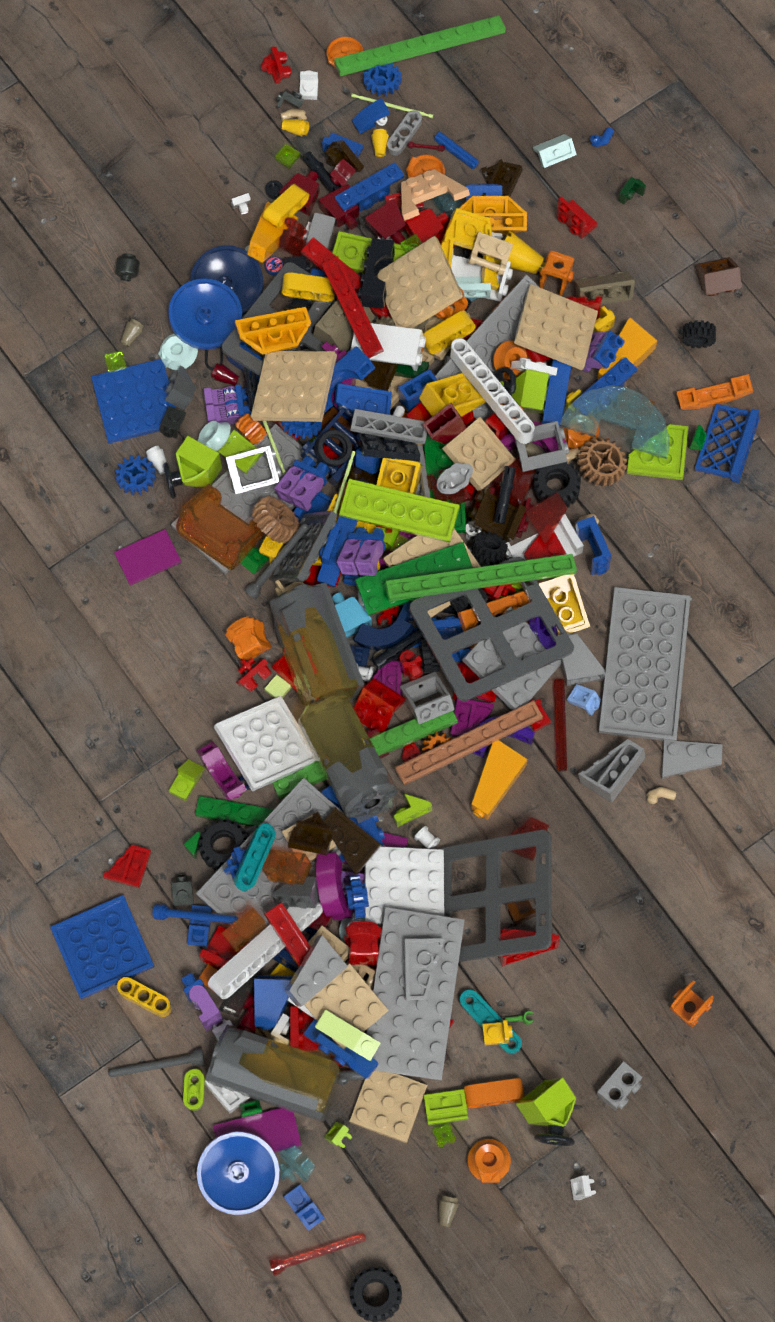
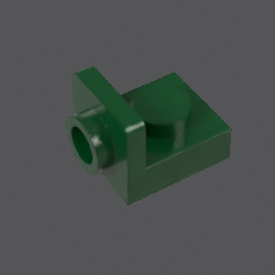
(633, 185)

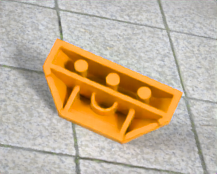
(502, 210)
(275, 330)

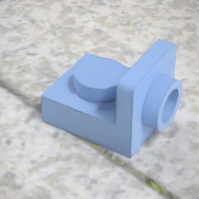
(584, 698)

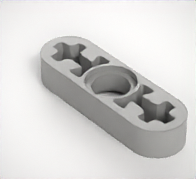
(404, 125)

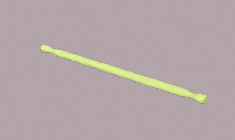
(391, 105)
(274, 446)
(344, 482)

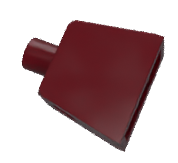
(308, 184)
(331, 208)
(387, 222)
(445, 425)

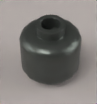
(127, 267)

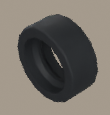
(344, 439)

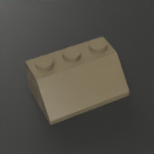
(610, 287)
(336, 328)

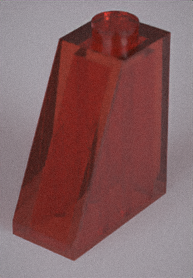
(522, 483)

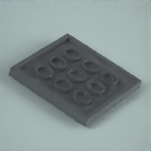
(305, 553)

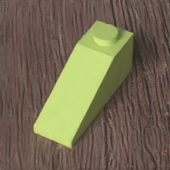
(347, 1035)

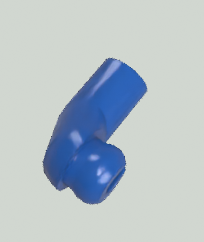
(598, 141)

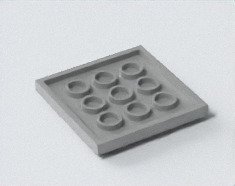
(485, 661)

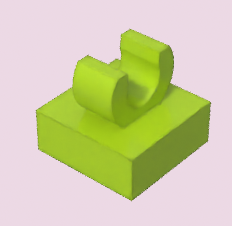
(337, 1133)

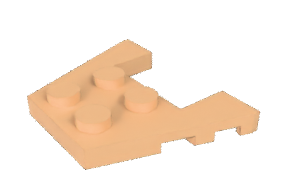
(425, 187)

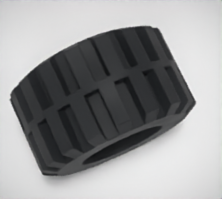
(558, 471)
(215, 832)
(394, 1294)

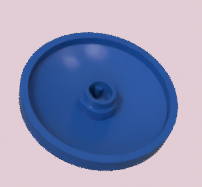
(204, 313)
(238, 1172)

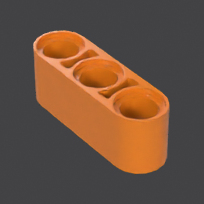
(494, 1093)

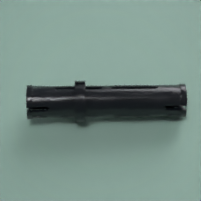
(318, 167)
(248, 391)
(504, 495)
(392, 653)

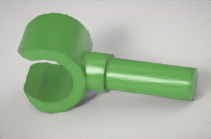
(521, 1018)

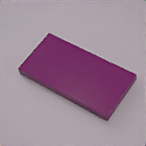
(274, 1126)

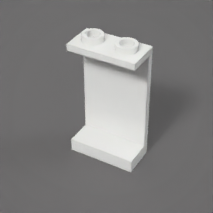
(461, 268)
(399, 345)
(565, 534)

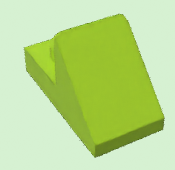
(187, 778)
(416, 808)

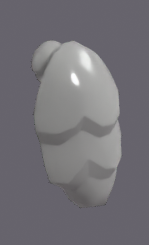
(454, 478)

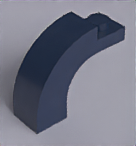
(383, 638)

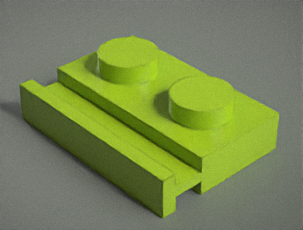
(236, 444)
(446, 1107)

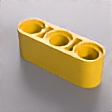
(286, 205)
(307, 287)
(447, 331)
(135, 993)

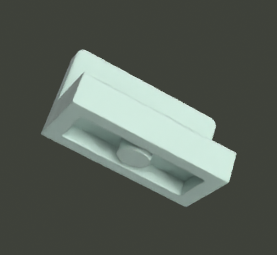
(555, 150)
(473, 287)

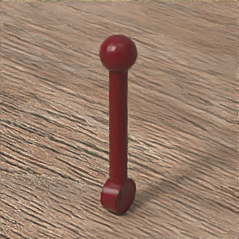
(440, 147)

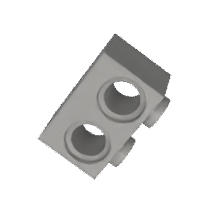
(615, 1083)

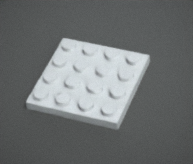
(265, 743)
(404, 881)

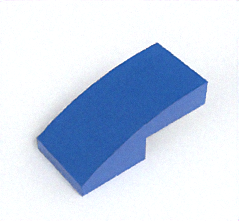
(365, 119)
(199, 929)
(303, 1207)

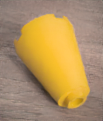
(523, 256)

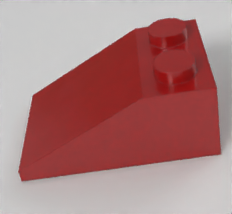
(505, 934)

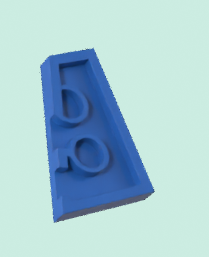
(363, 398)

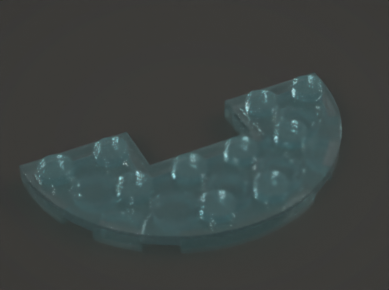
(623, 408)

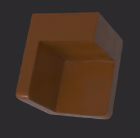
(520, 911)

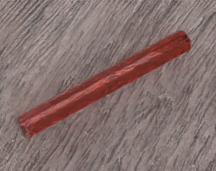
(560, 725)

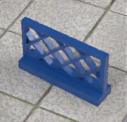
(742, 449)

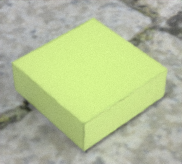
(278, 687)

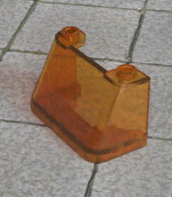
(217, 529)

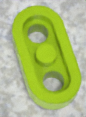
(194, 1090)

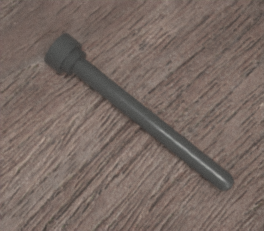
(255, 588)
(195, 1057)

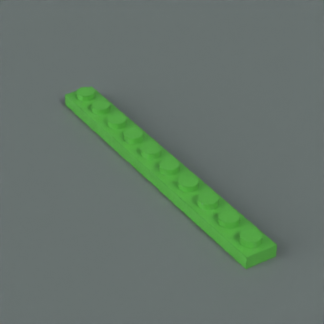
(419, 45)
(480, 577)
(383, 743)

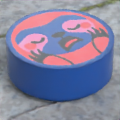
(273, 265)

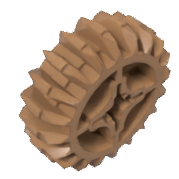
(615, 467)
(275, 519)

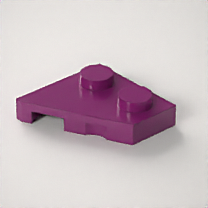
(390, 676)
(470, 715)

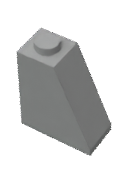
(581, 664)

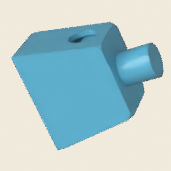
(350, 614)

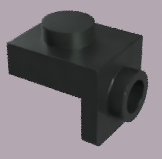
(293, 97)
(172, 422)
(182, 890)

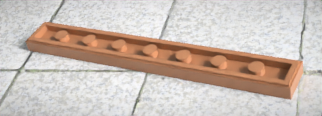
(468, 743)

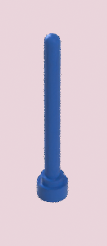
(162, 912)

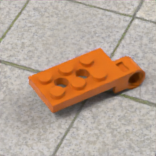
(469, 619)

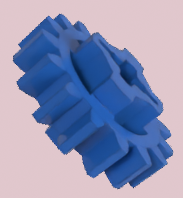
(382, 79)
(301, 428)
(138, 477)
(357, 896)

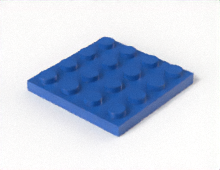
(132, 400)
(102, 947)

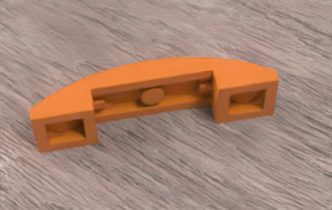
(716, 394)

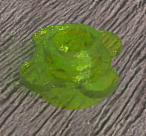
(447, 1129)

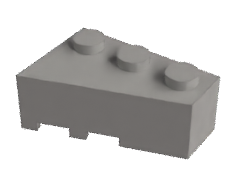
(613, 771)
(315, 972)

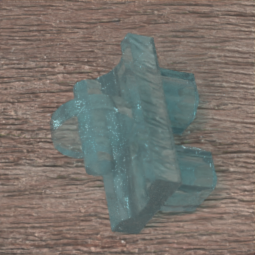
(302, 1171)

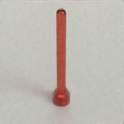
(279, 1265)

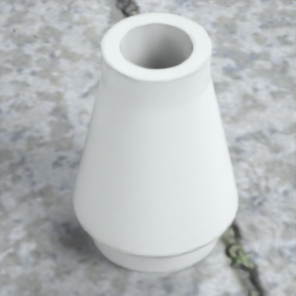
(157, 457)

